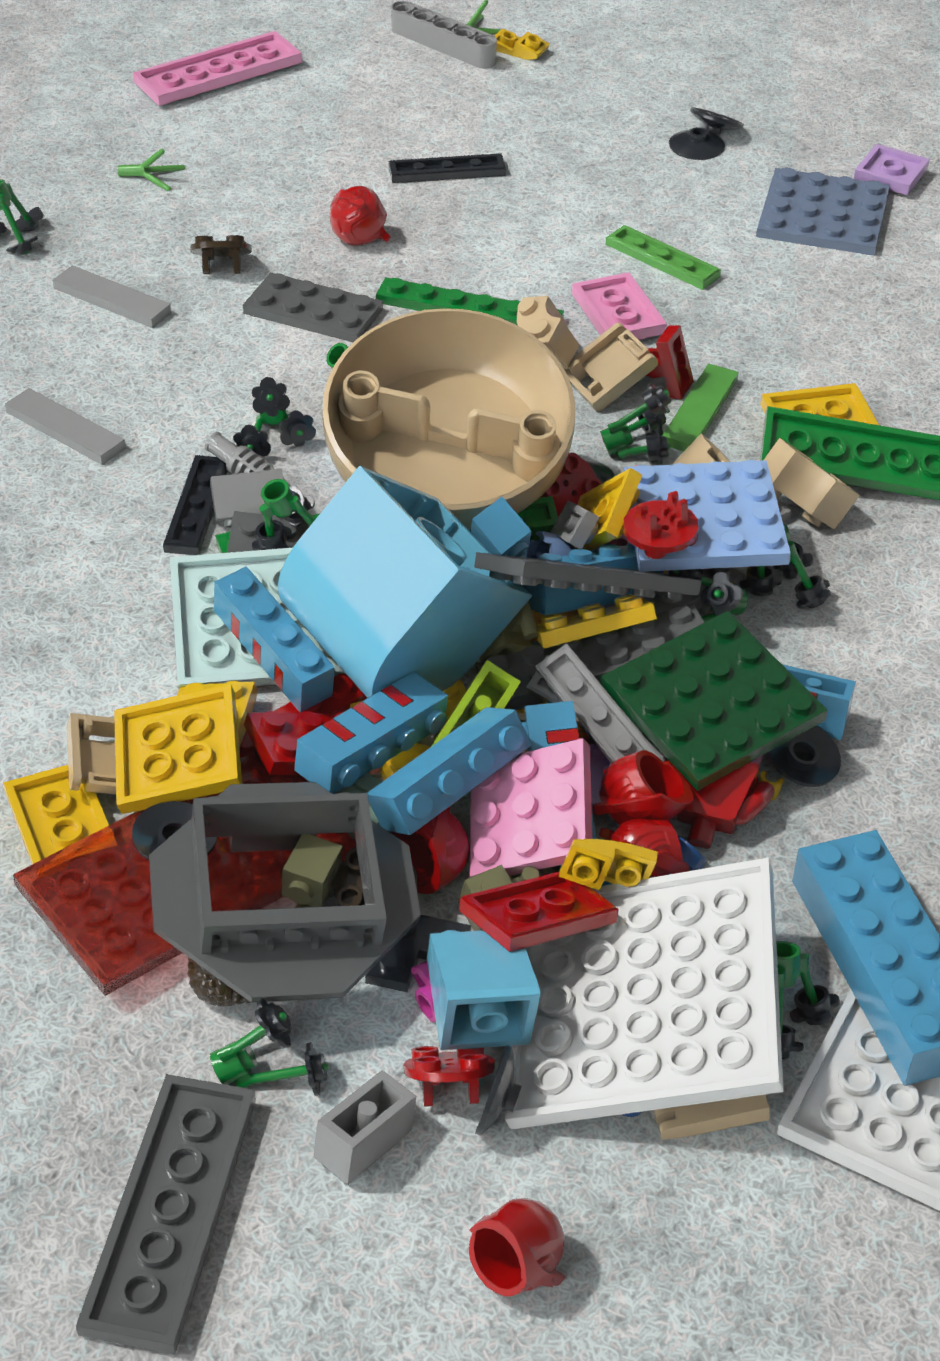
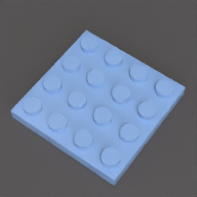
(733, 509)

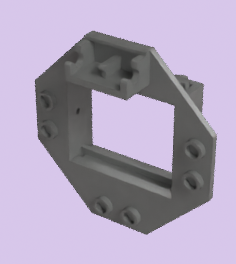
(286, 950)

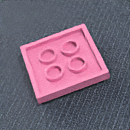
(532, 809)

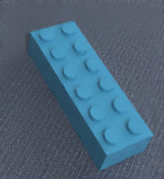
(879, 943)

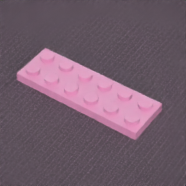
(217, 68)

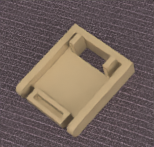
(613, 363)
(91, 760)
(711, 1116)

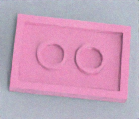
(618, 300)

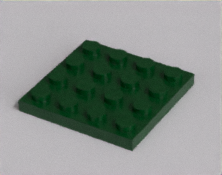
(713, 699)

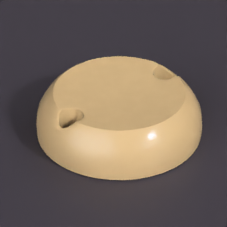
(452, 409)

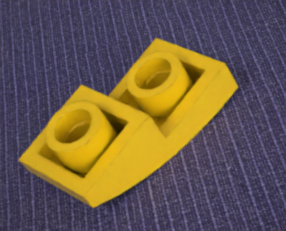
(527, 47)
(600, 860)

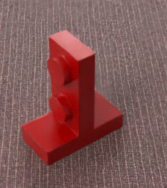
(672, 362)

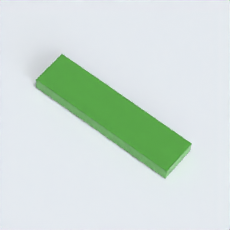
(663, 257)
(700, 406)

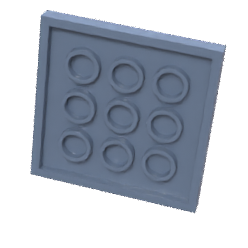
(823, 211)

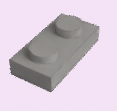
(576, 525)

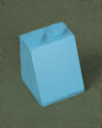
(480, 991)

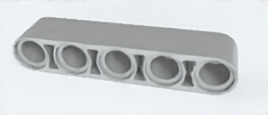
(444, 34)

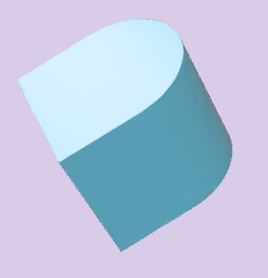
(395, 586)

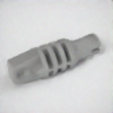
(237, 459)

